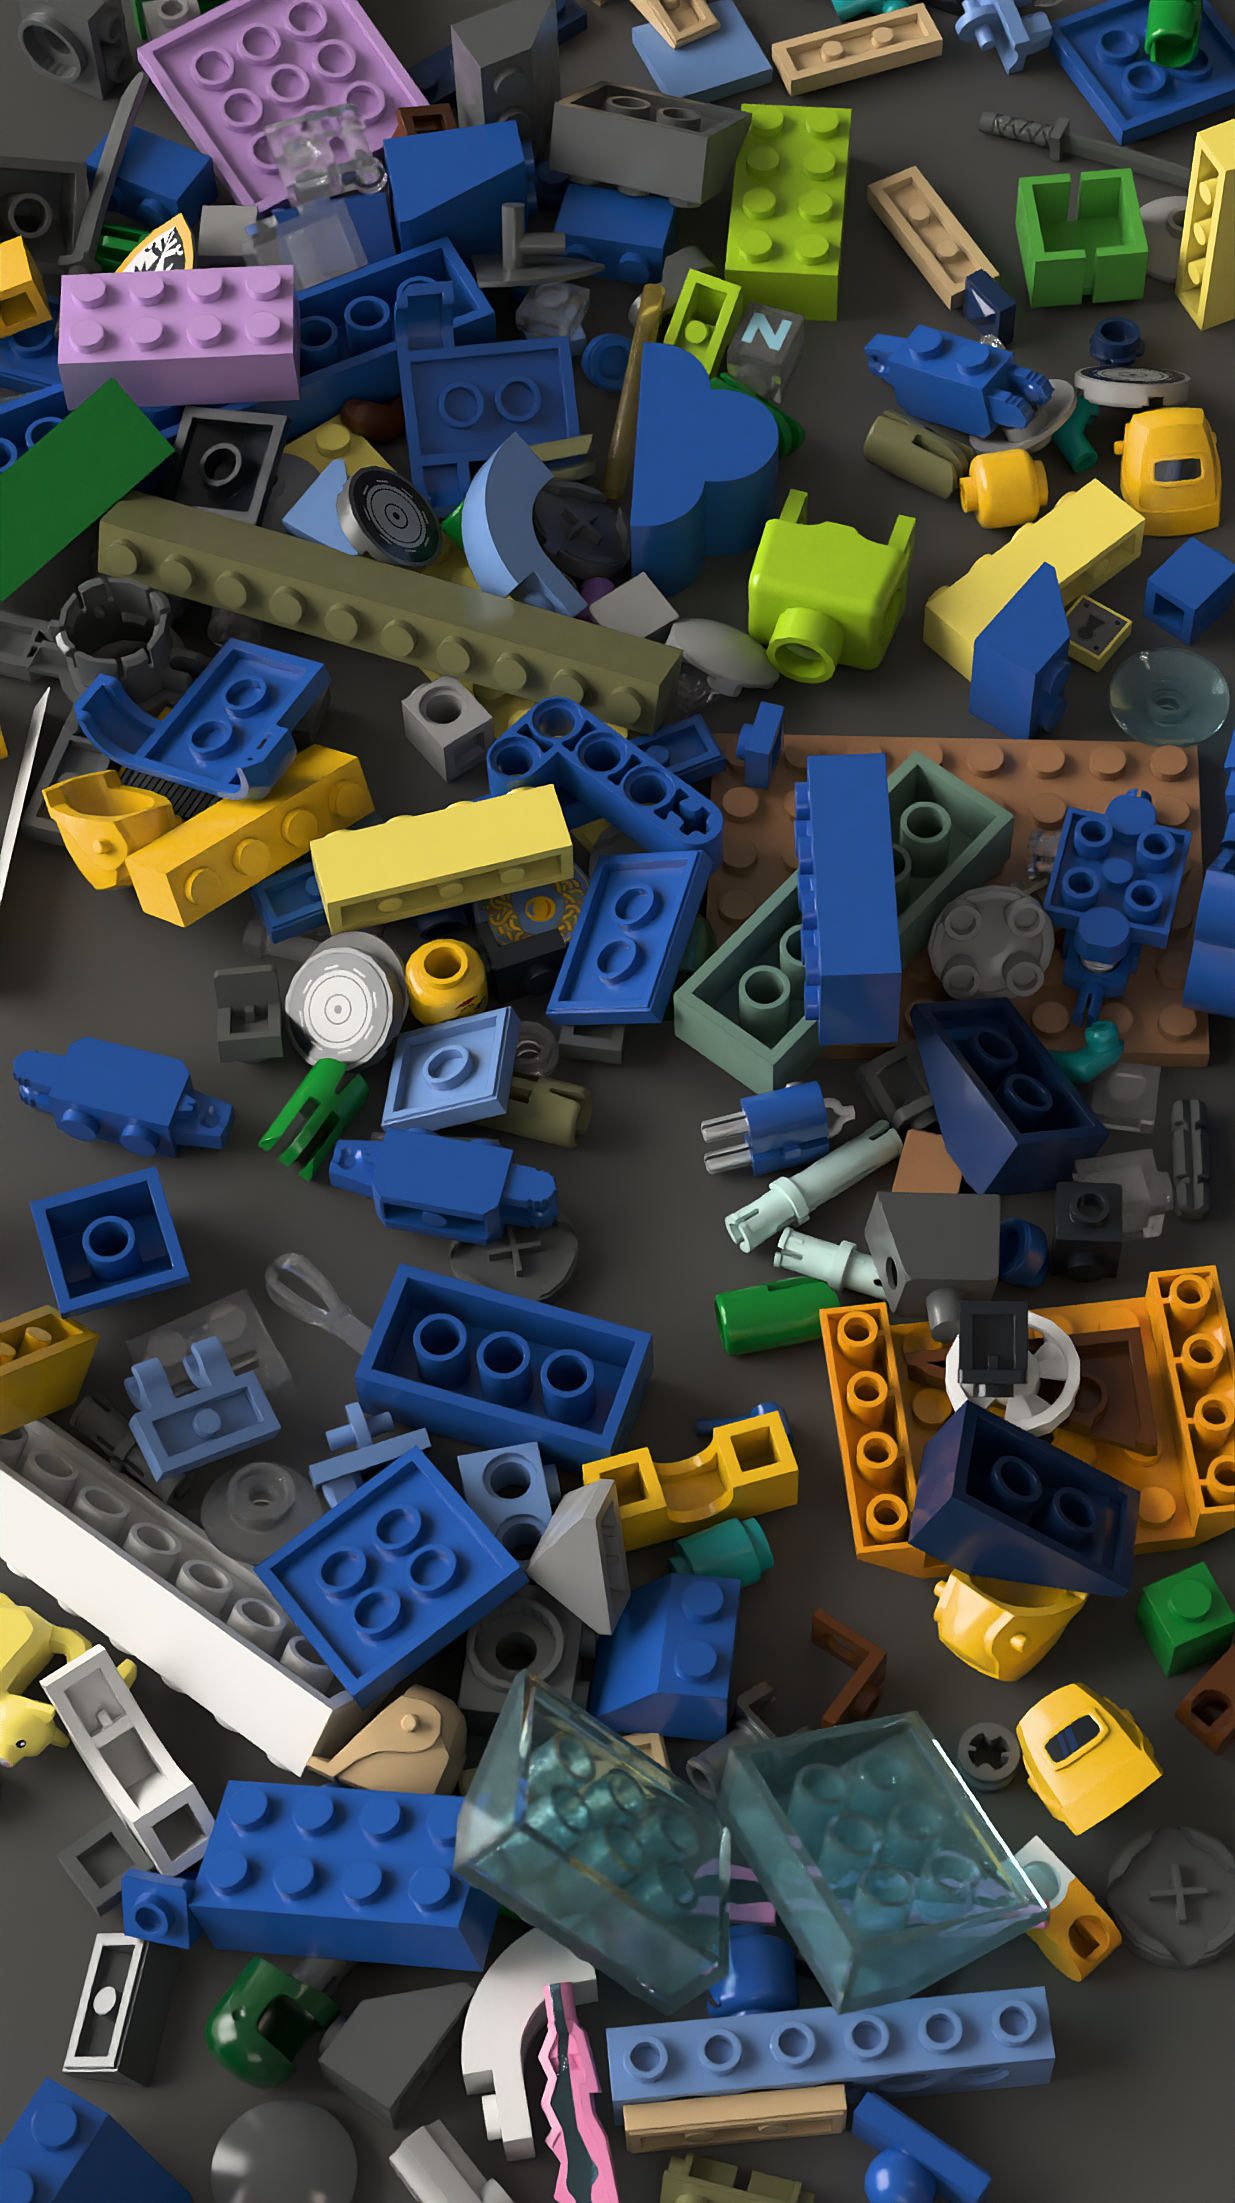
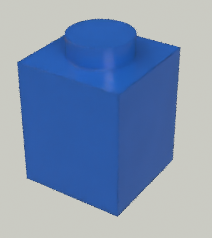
(1190, 591)

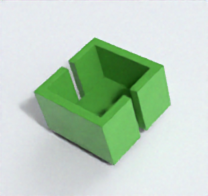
(1094, 255)

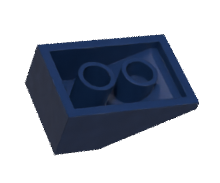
(1002, 1098)
(1022, 1509)

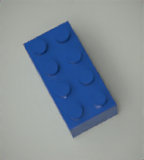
(848, 899)
(503, 1370)
(341, 1877)

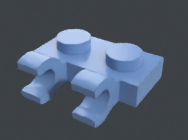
(203, 1425)

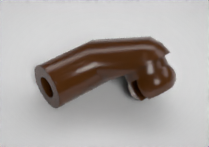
(374, 419)

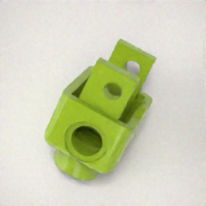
(826, 593)

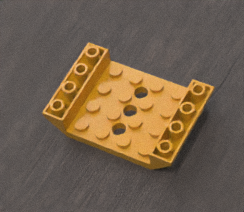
(1191, 1381)

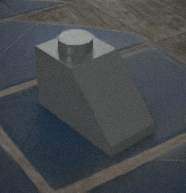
(394, 2047)

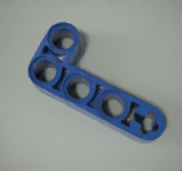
(676, 822)

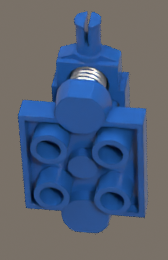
(1113, 892)

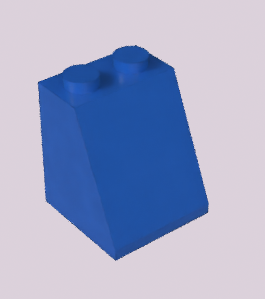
(457, 185)
(78, 2155)

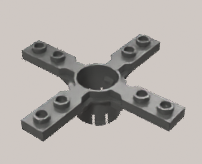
(63, 651)

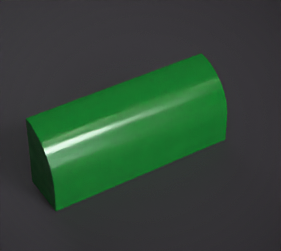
(73, 480)

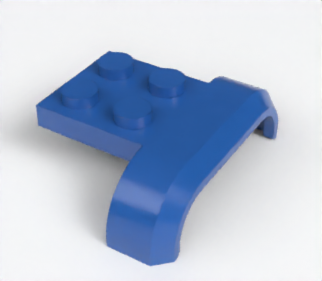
(472, 397)
(223, 733)

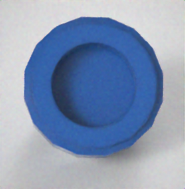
(606, 361)
(1022, 1253)

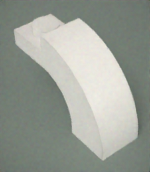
(130, 1761)
(504, 2021)

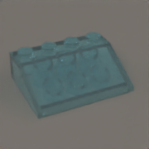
(598, 1848)
(874, 1856)

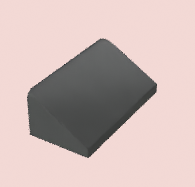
(123, 2010)

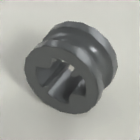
(990, 1737)

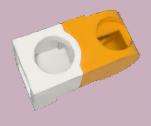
(1078, 1928)

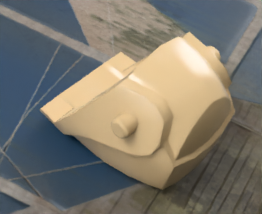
(406, 1748)

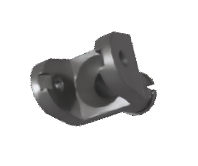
(744, 1728)

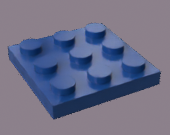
(1129, 92)
(390, 1576)

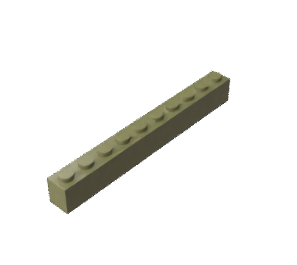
(389, 610)

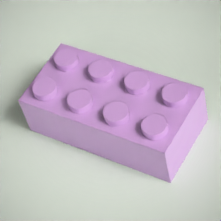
(182, 335)

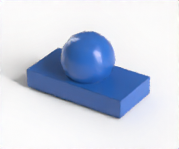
(913, 2160)

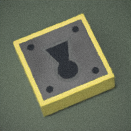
(1095, 632)

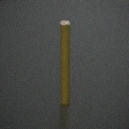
(627, 415)

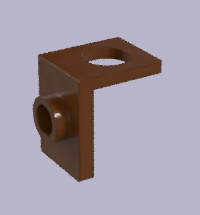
(862, 1692)

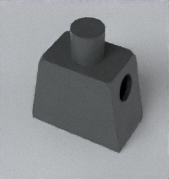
(935, 1253)

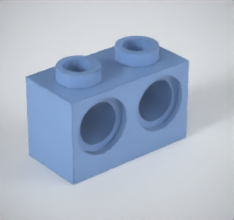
(518, 1519)

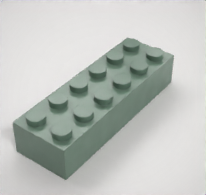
(749, 995)

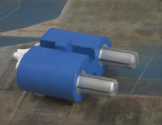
(778, 1130)

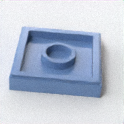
(709, 66)
(452, 1072)

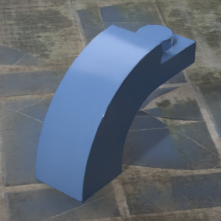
(501, 533)

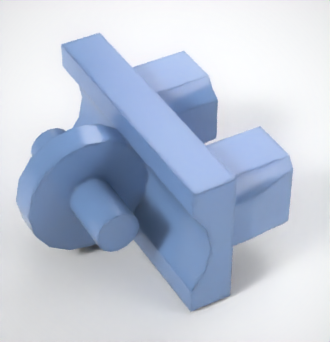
(1000, 25)
(343, 1474)

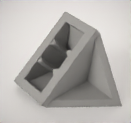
(585, 1557)

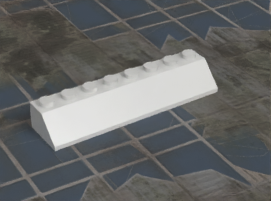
(167, 1596)

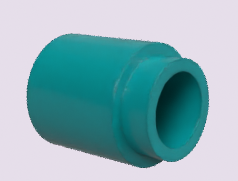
(725, 1551)

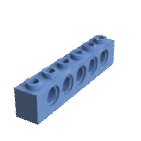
(886, 2050)

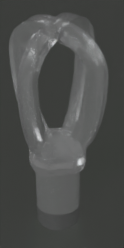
(337, 1320)

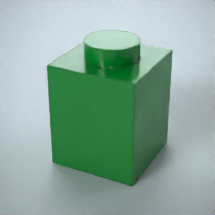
(1185, 1619)

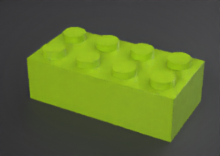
(790, 209)

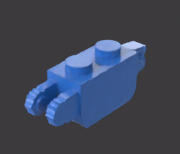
(957, 380)
(123, 1097)
(445, 1185)

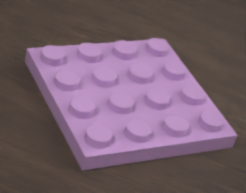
(270, 64)

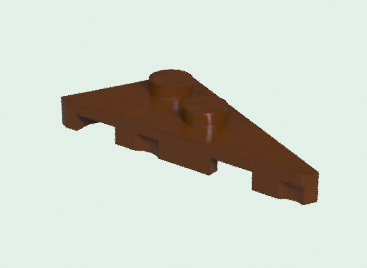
(1112, 1393)

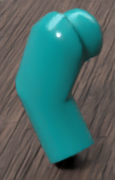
(1072, 441)
(1100, 1053)

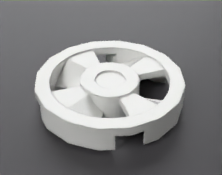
(1053, 1360)

